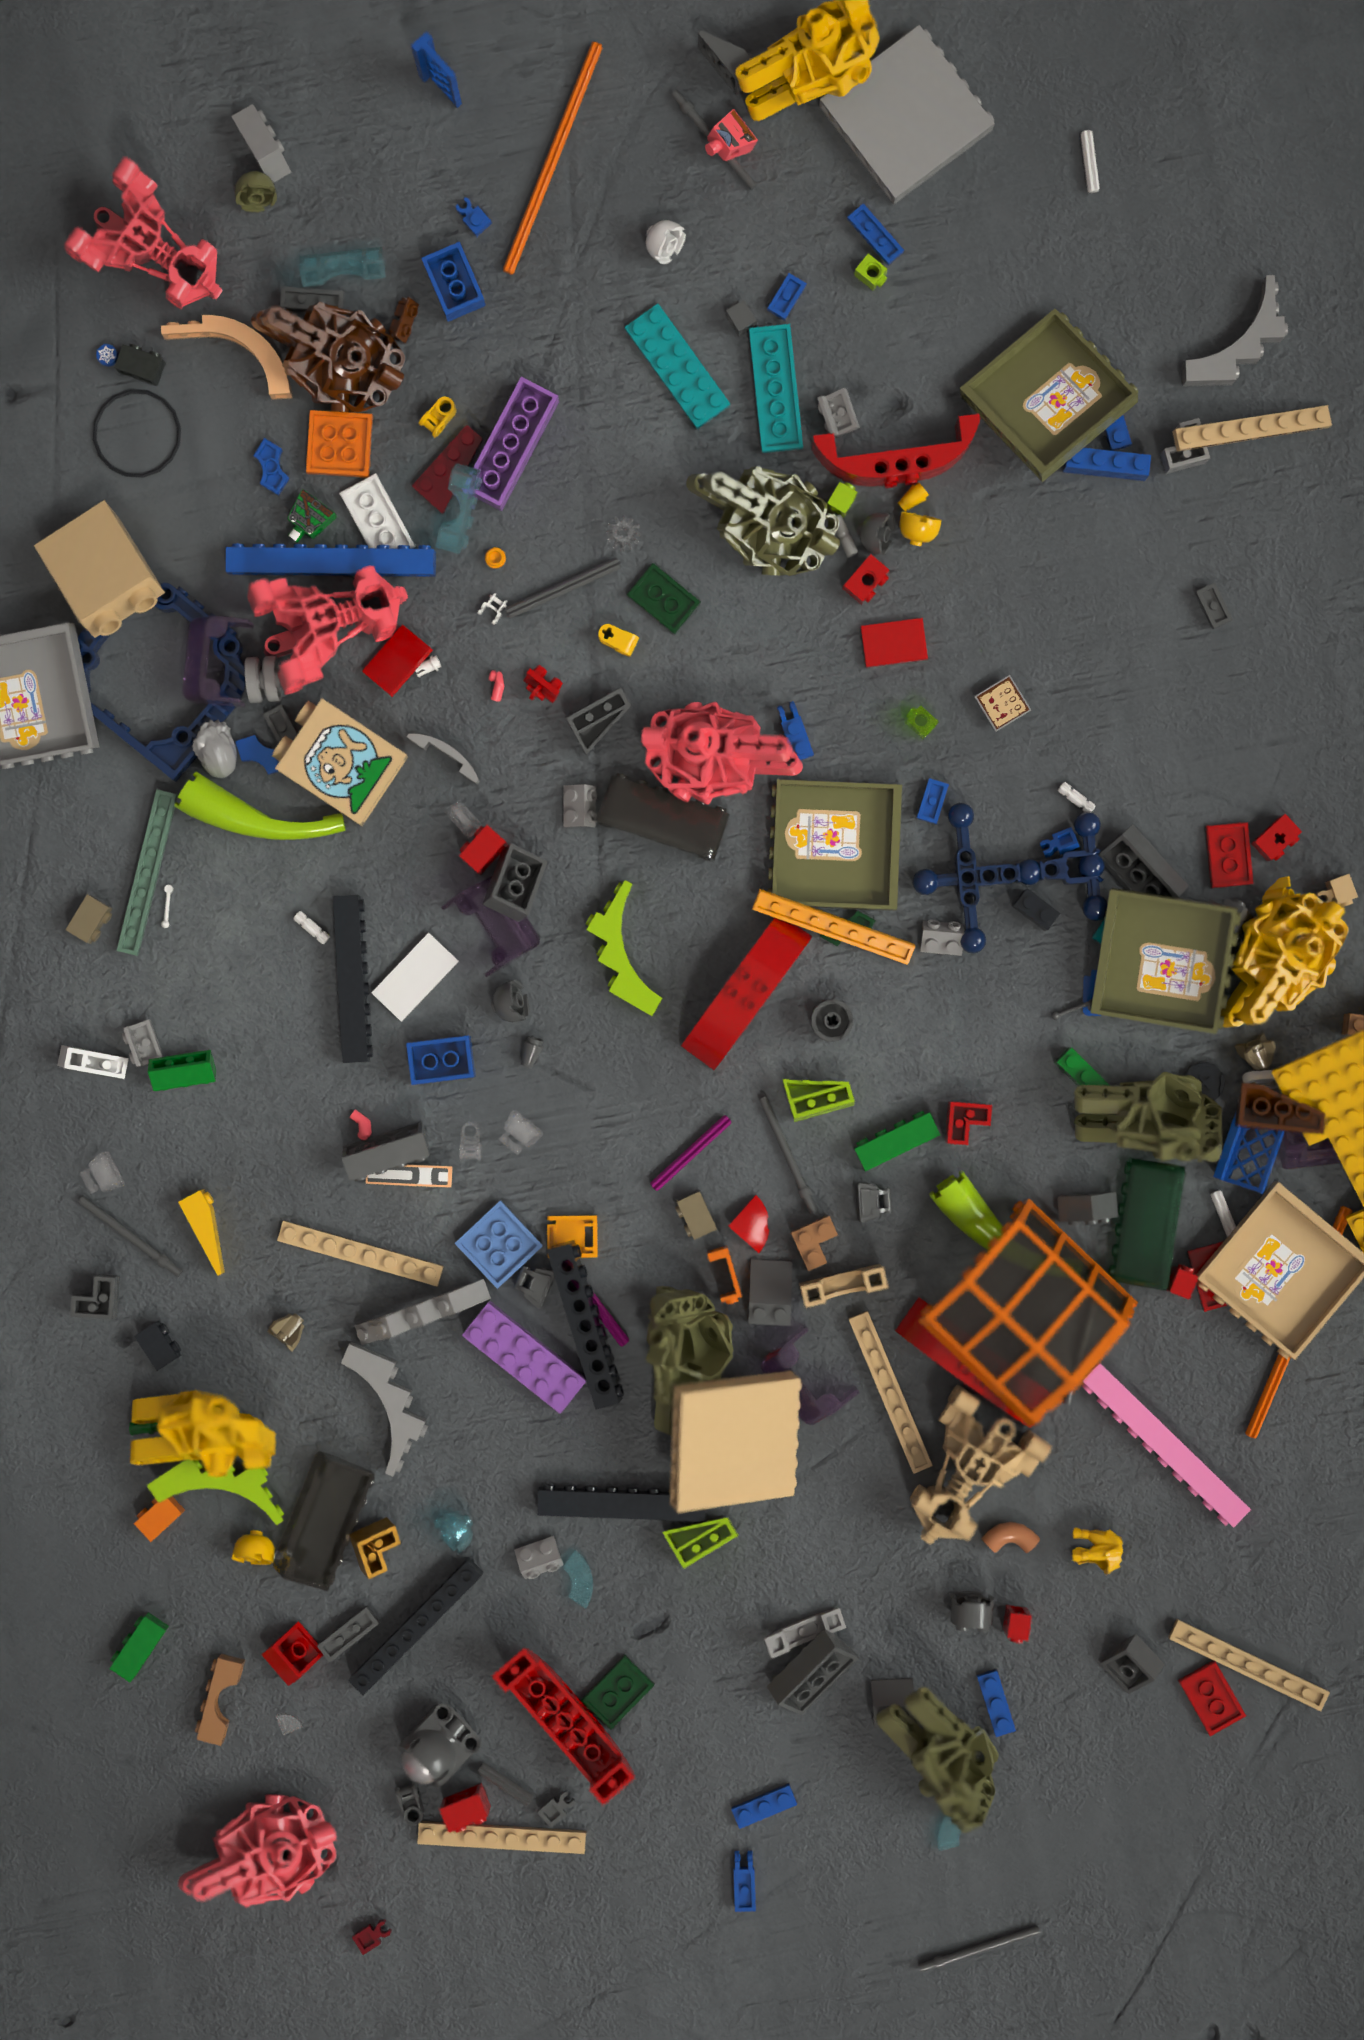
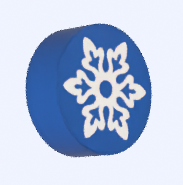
(107, 355)

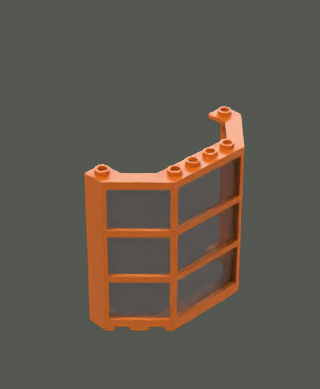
(1031, 1314)

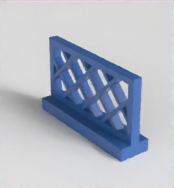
(432, 66)
(1232, 1149)

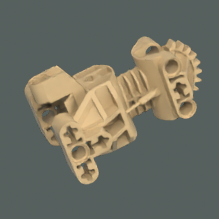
(977, 1462)

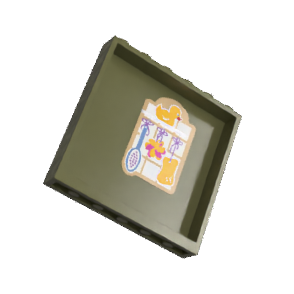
(1049, 394)
(836, 844)
(1165, 960)

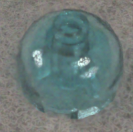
(455, 1530)

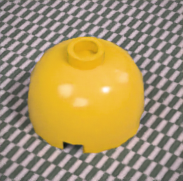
(919, 528)
(254, 1549)

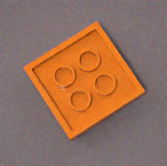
(339, 443)

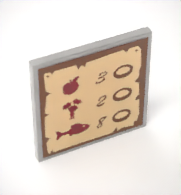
(1002, 703)

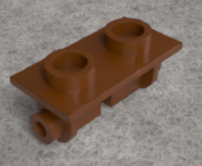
(407, 311)

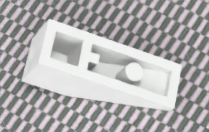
(92, 1062)

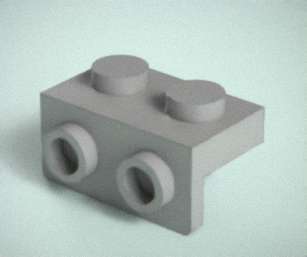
(838, 413)
(579, 806)
(941, 937)
(142, 1043)
(539, 1558)

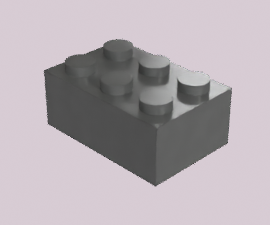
(514, 882)

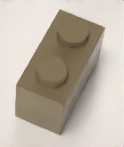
(89, 919)
(696, 1215)

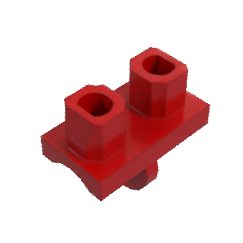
(540, 687)

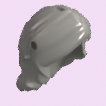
(215, 748)

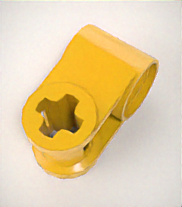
(437, 417)
(622, 640)

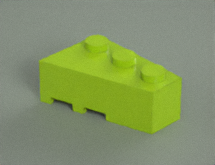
(816, 1097)
(699, 1540)

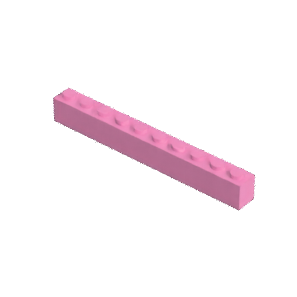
(1166, 1445)

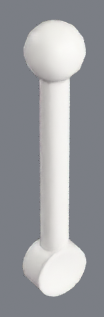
(168, 889)

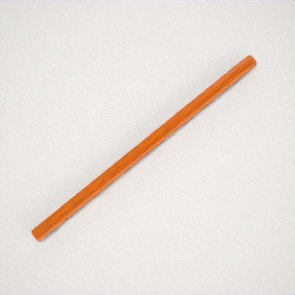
(552, 158)
(1281, 1363)

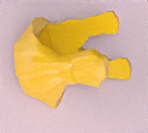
(1105, 1552)

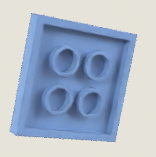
(499, 1244)

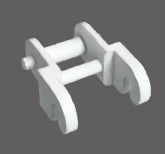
(502, 605)

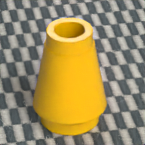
(913, 497)

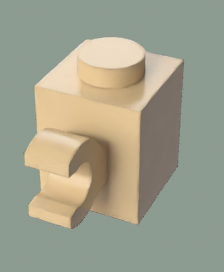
(1340, 891)

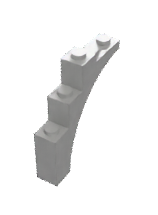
(1265, 328)
(423, 1312)
(404, 1425)

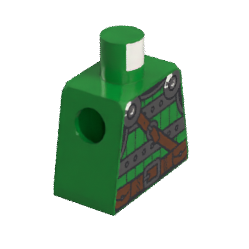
(309, 517)

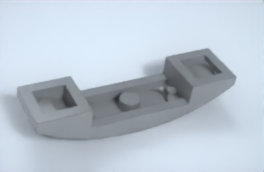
(424, 741)
(803, 1631)

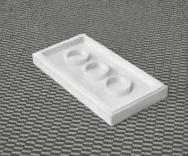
(375, 514)
(415, 977)

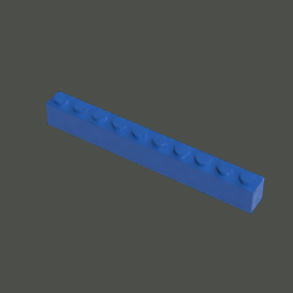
(330, 561)

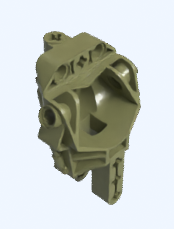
(751, 517)
(1153, 1117)
(686, 1345)
(947, 1754)

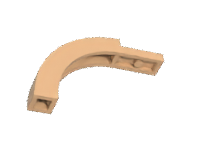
(238, 332)

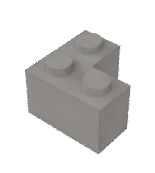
(1180, 460)

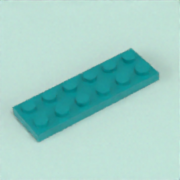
(677, 366)
(775, 388)

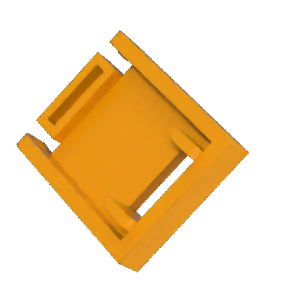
(573, 1228)

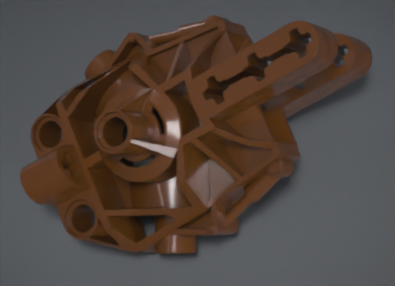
(314, 351)

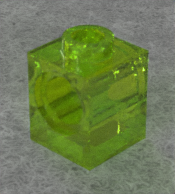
(924, 730)

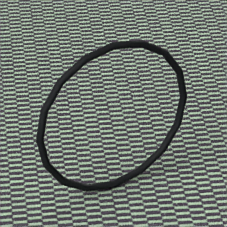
(124, 394)

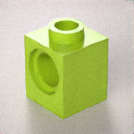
(867, 264)
(842, 498)

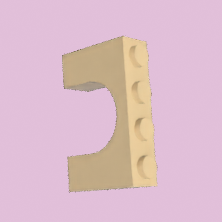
(862, 1279)

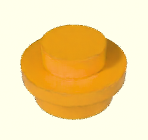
(495, 558)

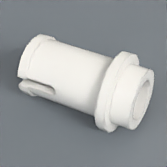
(428, 665)

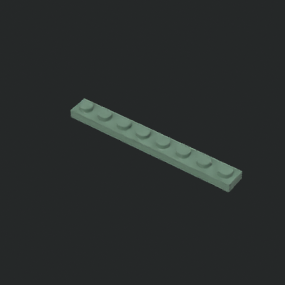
(147, 872)

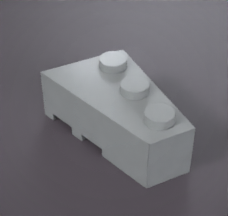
(261, 142)

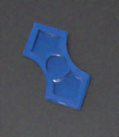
(273, 476)
(252, 750)

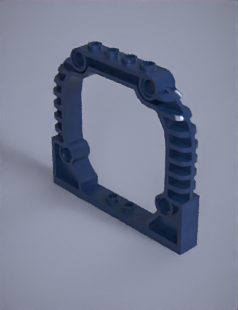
(170, 754)

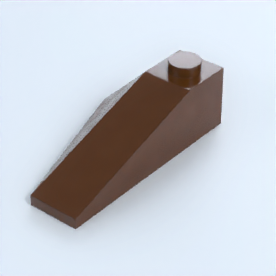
(1269, 1110)

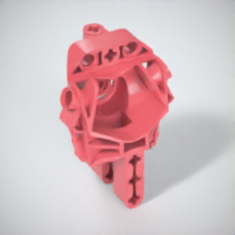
(722, 766)
(245, 1849)

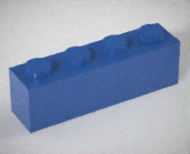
(1109, 464)

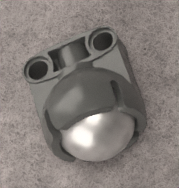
(437, 1747)

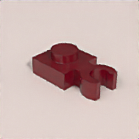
(368, 1938)

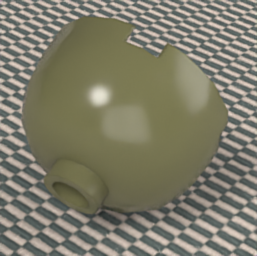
(255, 191)

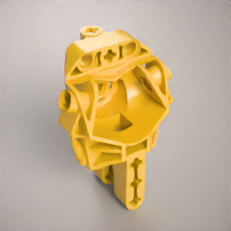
(817, 58)
(1267, 961)
(200, 1429)

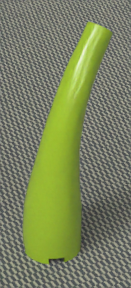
(223, 810)
(967, 1209)

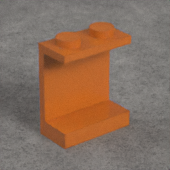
(720, 1253)

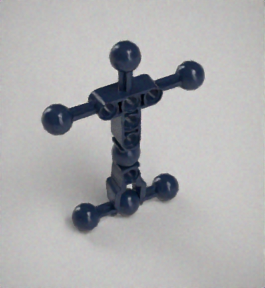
(1027, 872)

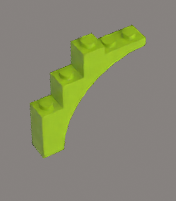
(613, 955)
(188, 1477)

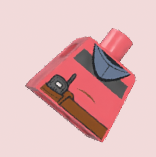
(730, 138)

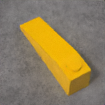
(201, 1216)

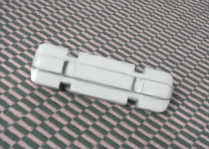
(1076, 798)
(311, 927)

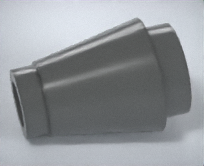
(531, 1050)

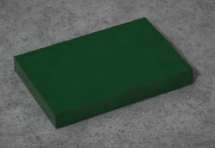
(663, 598)
(617, 1692)

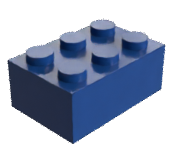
(453, 281)
(440, 1060)

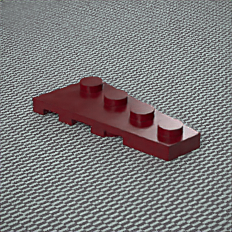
(435, 480)

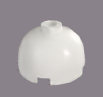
(664, 239)

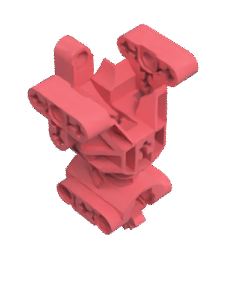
(138, 239)
(315, 619)

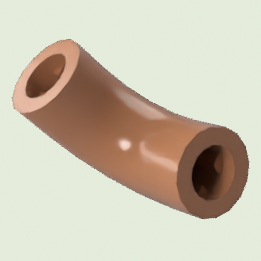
(1011, 1533)

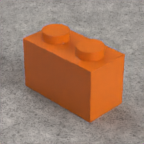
(158, 1517)

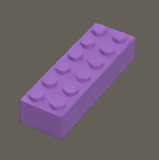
(513, 441)
(524, 1357)

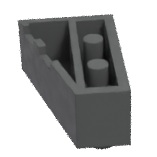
(597, 718)

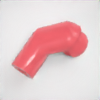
(498, 688)
(364, 1125)

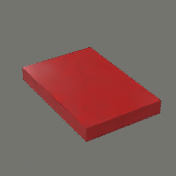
(894, 642)
(397, 660)
(1229, 855)
(1197, 1259)
(1212, 1698)

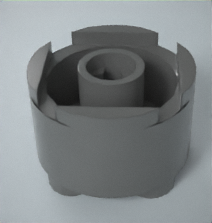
(843, 1018)
(972, 1611)

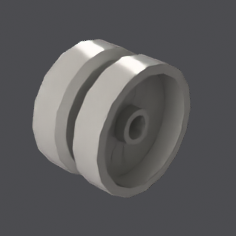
(262, 679)

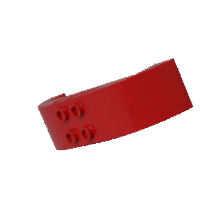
(861, 468)
(746, 992)
(926, 1342)
(567, 1722)

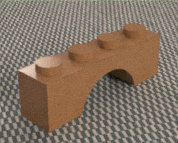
(214, 1724)

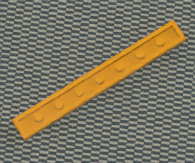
(833, 926)

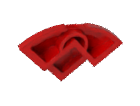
(752, 1224)

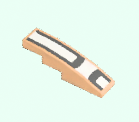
(414, 1176)

